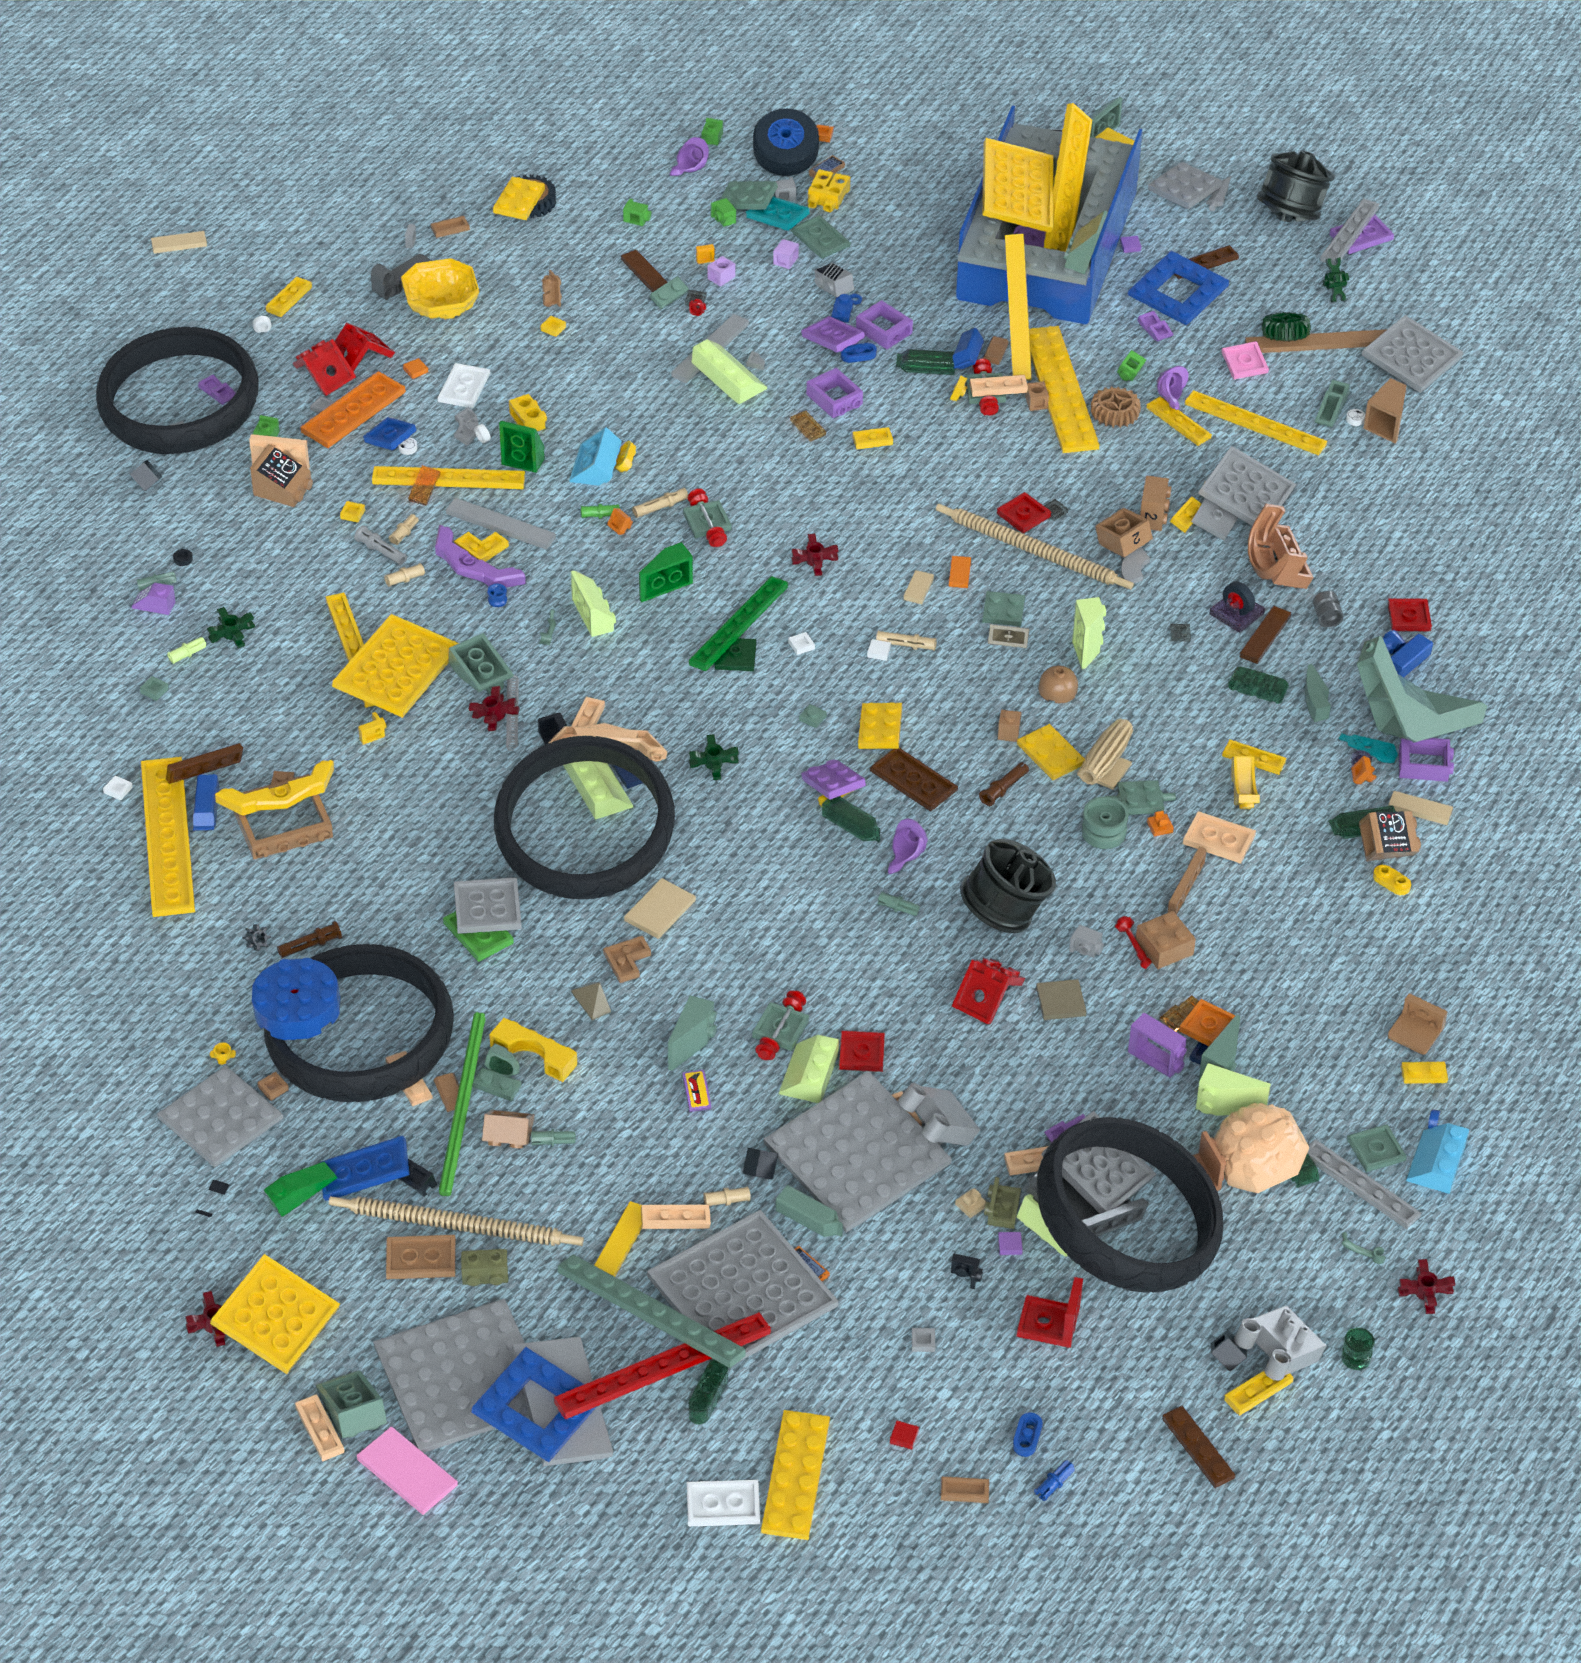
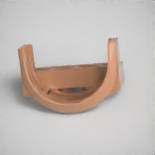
(1291, 565)

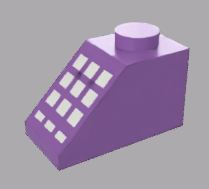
(156, 598)

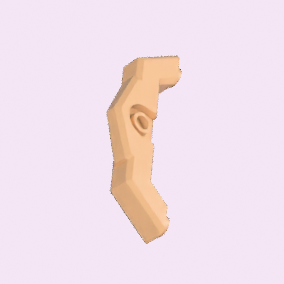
(638, 739)

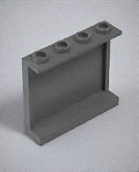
(1098, 1222)

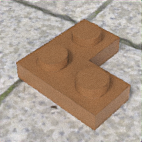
(622, 957)

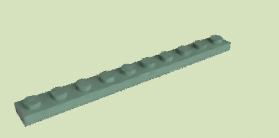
(652, 1311)

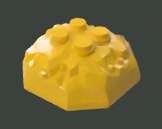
(440, 288)

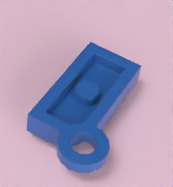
(844, 305)

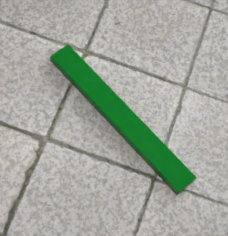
(738, 623)

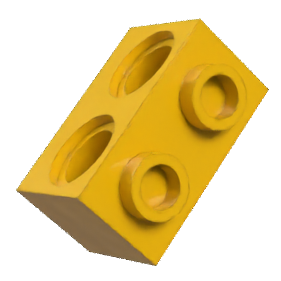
(527, 412)

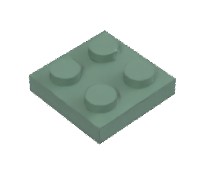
(1003, 608)

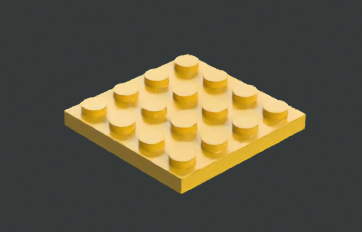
(275, 1314)

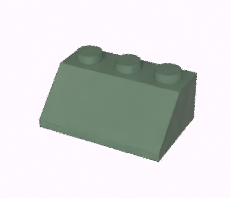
(1106, 117)

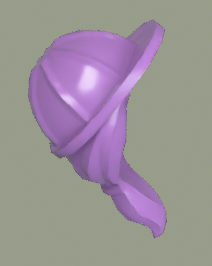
(691, 156)
(1171, 383)
(907, 844)

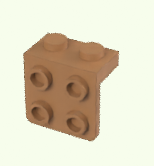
(1418, 1024)

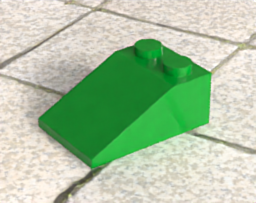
(520, 447)
(666, 572)

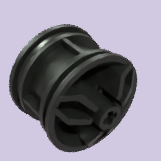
(1295, 186)
(1007, 886)

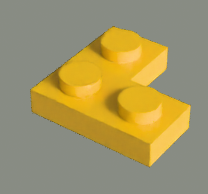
(482, 549)

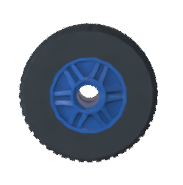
(786, 142)

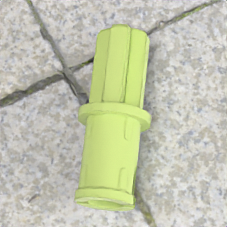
(186, 650)

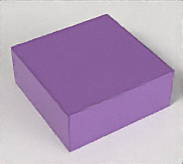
(1130, 244)
(1010, 1243)

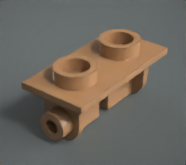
(551, 289)

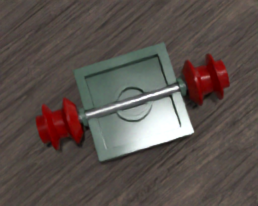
(988, 404)
(706, 518)
(781, 1025)

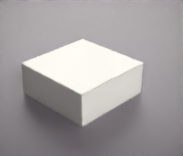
(801, 643)
(879, 649)
(117, 787)

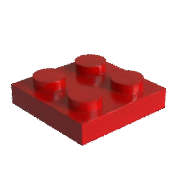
(1023, 512)
(1409, 614)
(862, 1051)

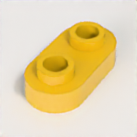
(625, 457)
(1392, 879)

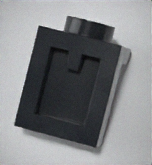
(967, 1266)

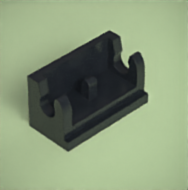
(419, 1178)

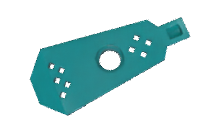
(1379, 749)

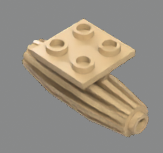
(1103, 760)

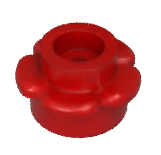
(694, 310)

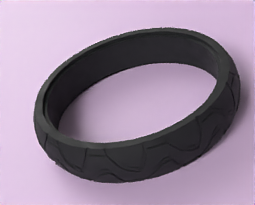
(190, 435)
(578, 750)
(392, 1077)
(1093, 1253)

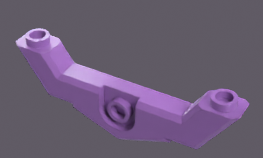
(471, 567)

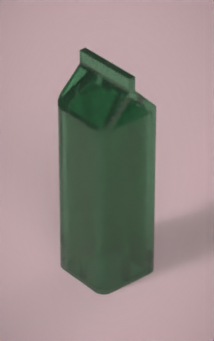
(926, 361)
(851, 819)
(1347, 823)

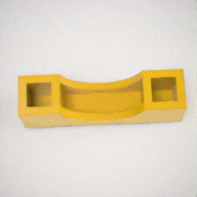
(558, 1059)

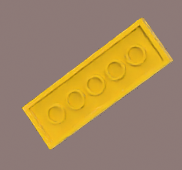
(795, 1475)

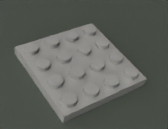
(1412, 353)
(1245, 486)
(220, 1116)
(1105, 1174)

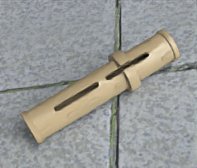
(668, 499)
(907, 640)

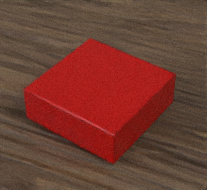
(904, 1435)

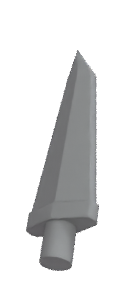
(1218, 196)

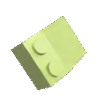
(1227, 1091)

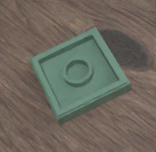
(1376, 1148)

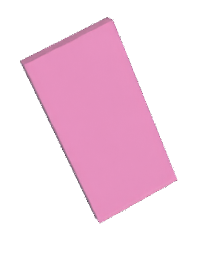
(407, 1470)

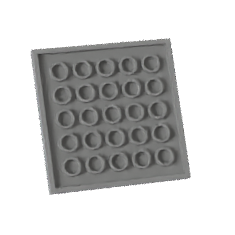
(857, 1151)
(741, 1274)
(447, 1368)

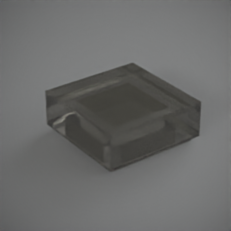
(692, 295)
(1057, 509)
(1180, 632)

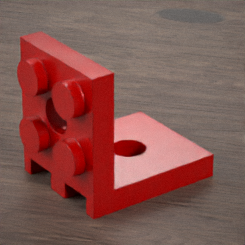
(357, 343)
(316, 362)
(992, 980)
(1061, 1317)

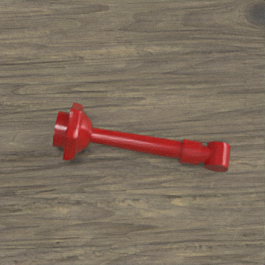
(1124, 924)

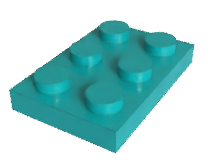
(779, 214)

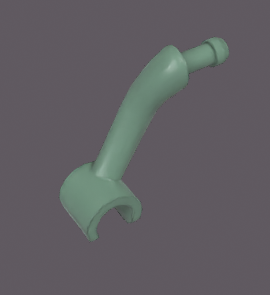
(546, 638)
(1372, 1254)

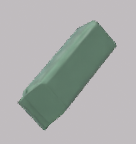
(809, 1212)

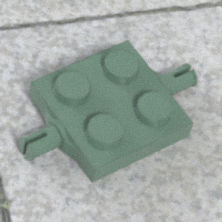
(1142, 796)

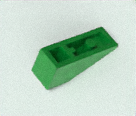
(297, 1187)

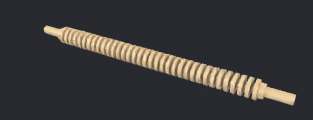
(1034, 546)
(449, 1220)

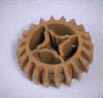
(1115, 407)

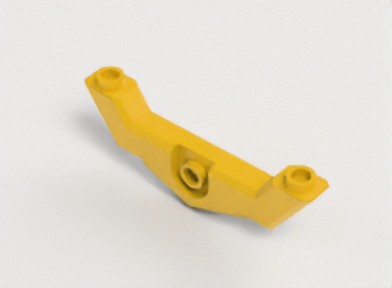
(278, 797)

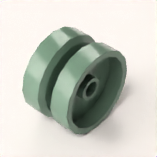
(1105, 822)

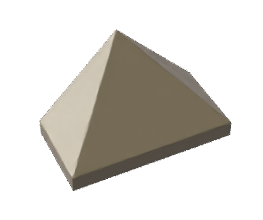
(1008, 636)
(592, 999)

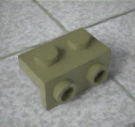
(1003, 1205)
(484, 1267)

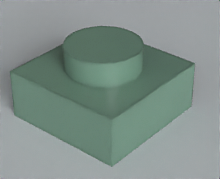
(154, 688)
(812, 716)

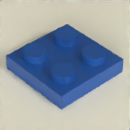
(389, 433)

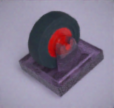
(1237, 607)

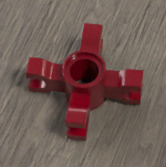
(814, 554)
(494, 708)
(1426, 1286)
(197, 1322)

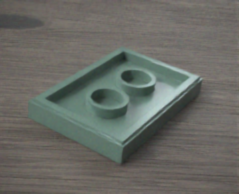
(820, 237)

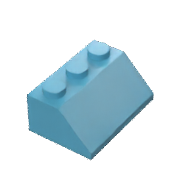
(596, 459)
(1438, 1157)

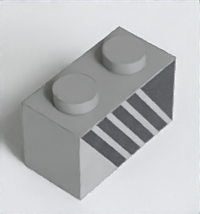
(834, 279)

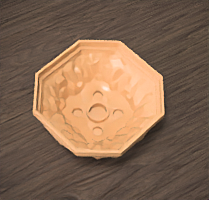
(1260, 1147)

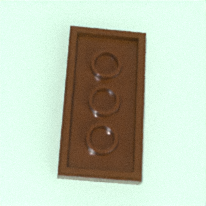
(914, 779)

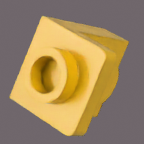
(372, 730)

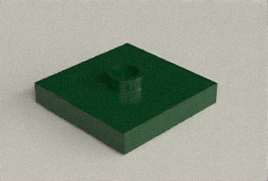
(738, 656)

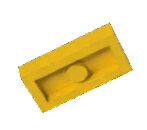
(872, 438)
(1184, 516)
(1424, 1072)

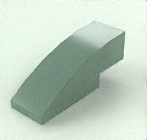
(1333, 403)
(1316, 695)

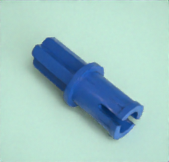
(1055, 1480)

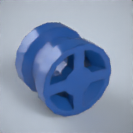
(497, 595)

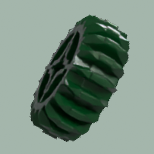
(1286, 326)

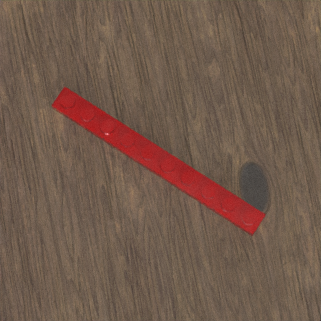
(653, 1369)

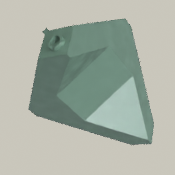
(1404, 708)

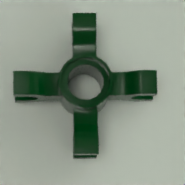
(1335, 279)
(231, 627)
(713, 757)

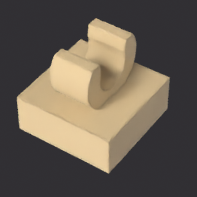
(971, 1203)

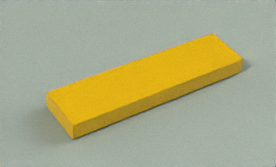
(1179, 421)
(621, 1240)

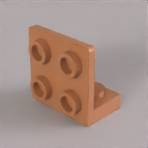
(1211, 1159)

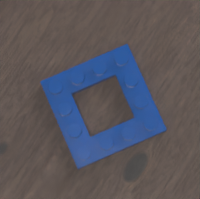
(1210, 287)
(495, 1410)

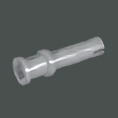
(374, 541)

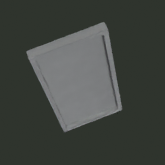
(591, 1438)

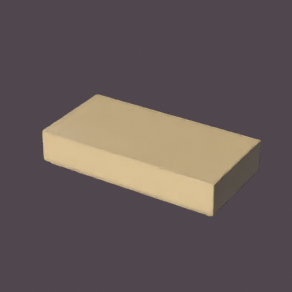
(918, 587)

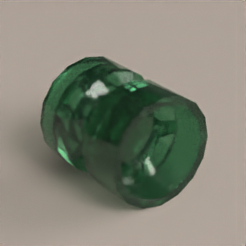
(1357, 1348)

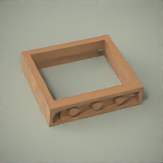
(288, 840)

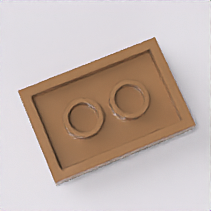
(421, 1257)

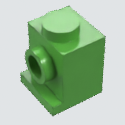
(712, 131)
(723, 212)
(636, 213)
(1128, 369)
(267, 426)

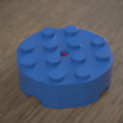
(296, 998)

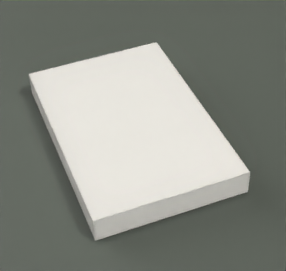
(463, 385)
(723, 1503)

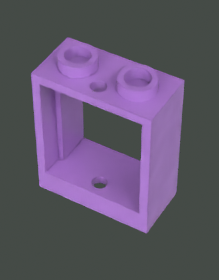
(887, 339)
(819, 385)
(1430, 746)
(1140, 1047)

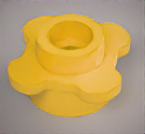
(222, 1048)

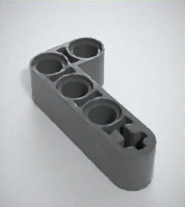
(388, 282)

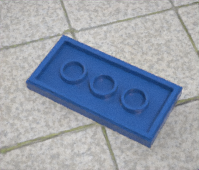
(367, 1167)

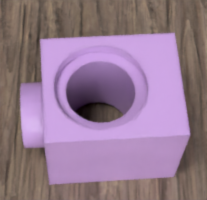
(785, 254)
(721, 271)

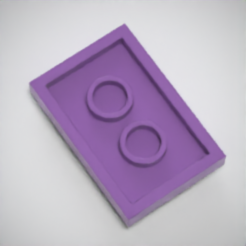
(1373, 234)
(833, 334)
(833, 779)

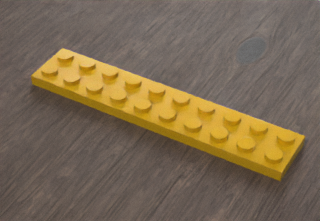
(1069, 177)
(1065, 400)
(167, 840)

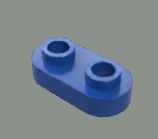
(859, 352)
(1026, 1435)

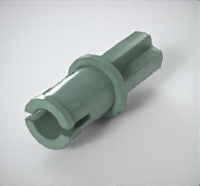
(165, 578)
(898, 903)
(552, 1137)

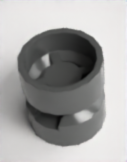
(1328, 609)

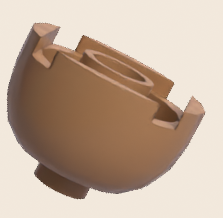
(1058, 684)

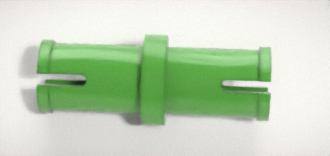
(598, 511)

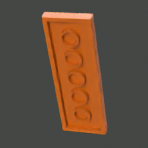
(353, 409)

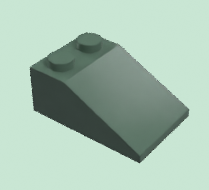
(1083, 244)
(478, 663)
(691, 1031)
(1223, 1049)
(352, 1404)

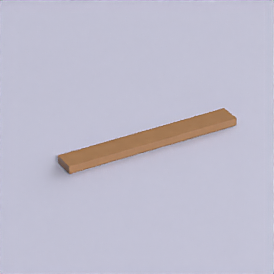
(1319, 341)

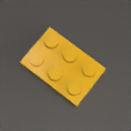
(519, 198)
(880, 726)
(1051, 751)

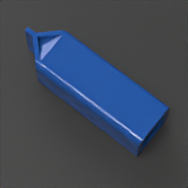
(968, 349)
(1412, 654)
(205, 803)

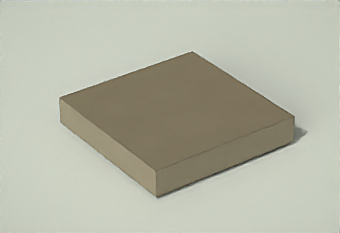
(1061, 999)

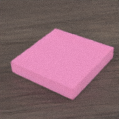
(1245, 360)

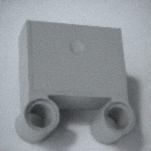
(941, 1114)
(1283, 1339)

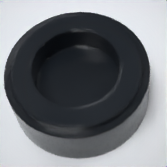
(182, 557)

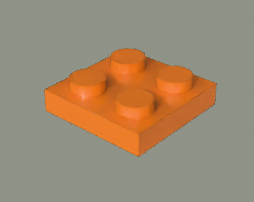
(1205, 1022)

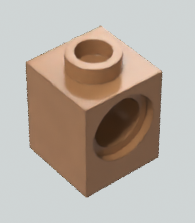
(1037, 396)

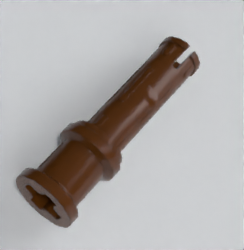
(999, 787)
(321, 939)

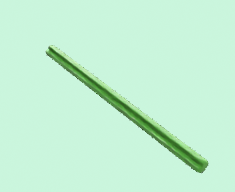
(462, 1104)

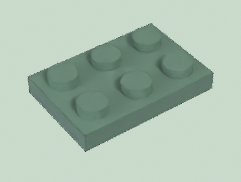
(750, 194)

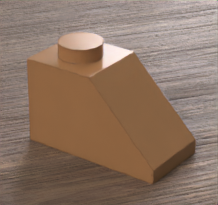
(1009, 725)

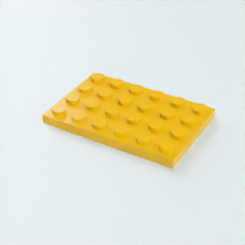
(1017, 185)
(395, 665)

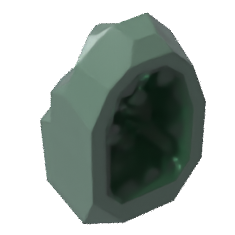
(502, 1061)

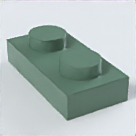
(669, 293)
(496, 1084)

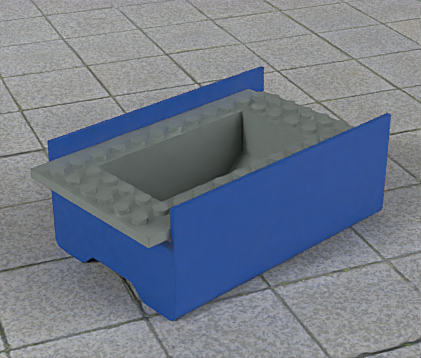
(1064, 293)

